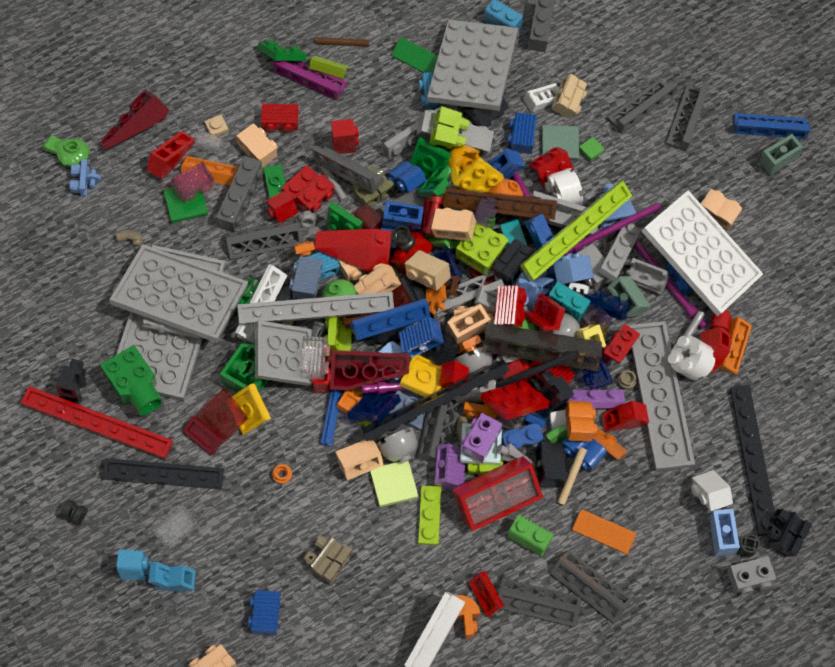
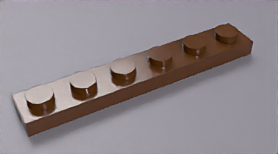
(505, 204)

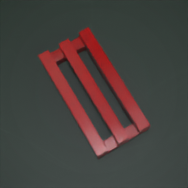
(488, 592)

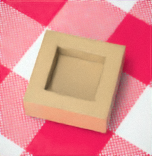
(216, 125)

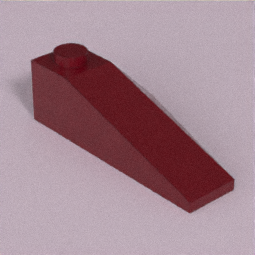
(145, 112)
(358, 368)

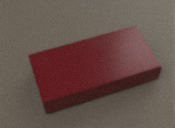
(203, 435)

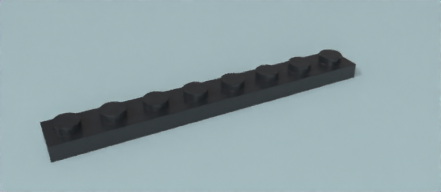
(443, 396)
(753, 457)

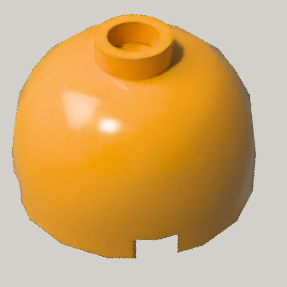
(463, 157)

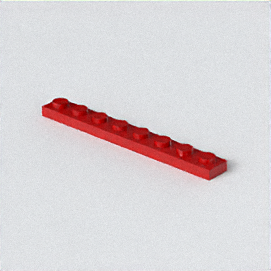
(97, 422)

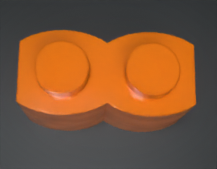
(580, 421)

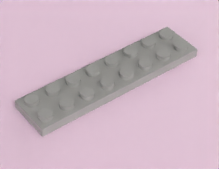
(662, 397)

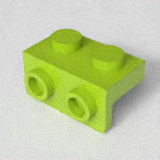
(338, 336)

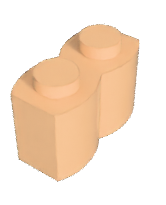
(721, 209)

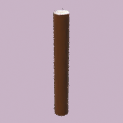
(342, 41)

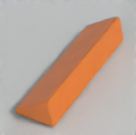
(218, 170)
(737, 330)
(604, 531)

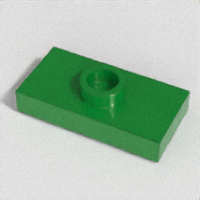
(274, 179)

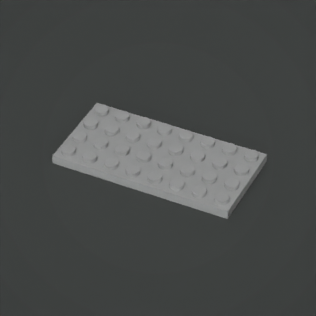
(166, 353)

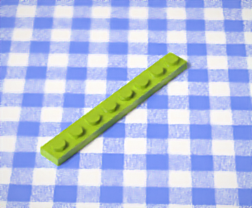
(576, 231)

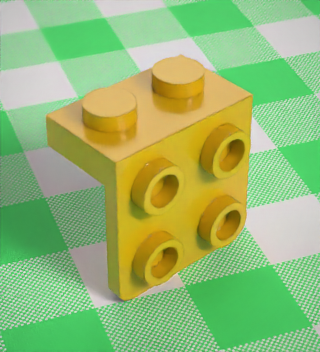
(478, 176)

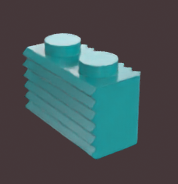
(573, 302)

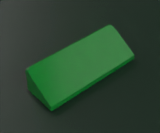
(415, 56)

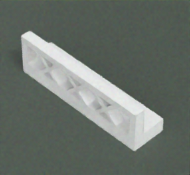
(265, 292)
(436, 631)

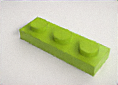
(429, 515)

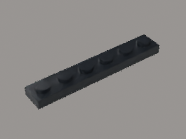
(163, 473)

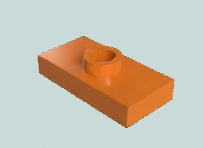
(610, 444)

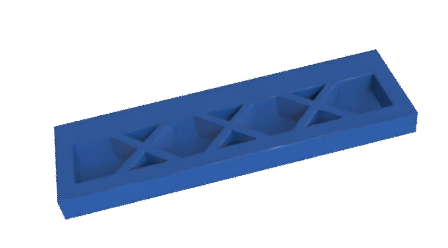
(768, 128)
(541, 235)
(390, 319)

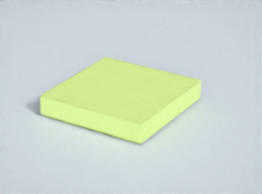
(394, 483)

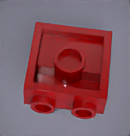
(309, 189)

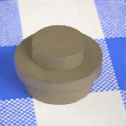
(627, 379)

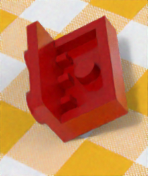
(552, 162)
(546, 314)
(621, 344)

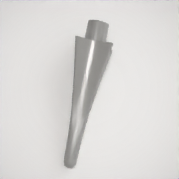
(510, 453)

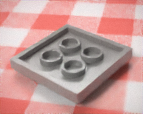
(279, 352)

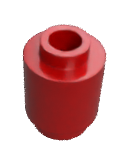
(722, 320)

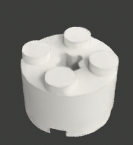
(564, 186)
(691, 357)

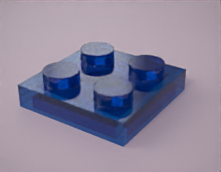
(374, 407)

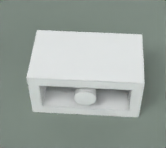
(712, 490)

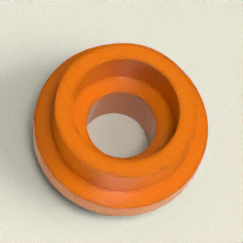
(282, 468)

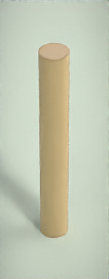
(572, 476)

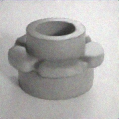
(307, 219)

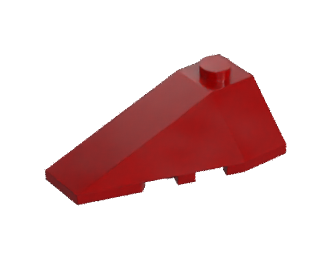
(357, 247)

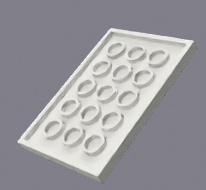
(702, 252)

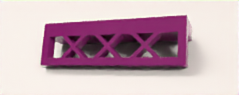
(310, 79)

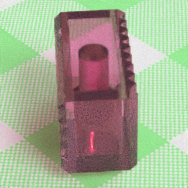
(192, 182)

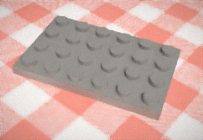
(473, 65)
(179, 293)

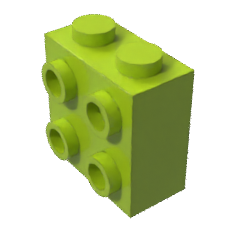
(482, 250)

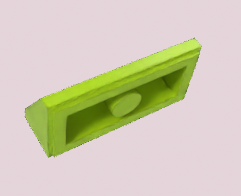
(328, 67)

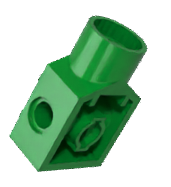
(241, 370)
(133, 380)

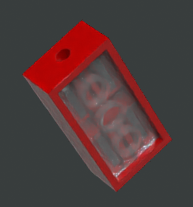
(497, 493)

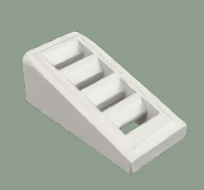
(533, 102)

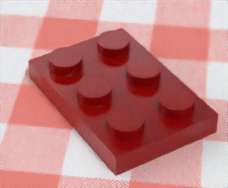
(515, 400)

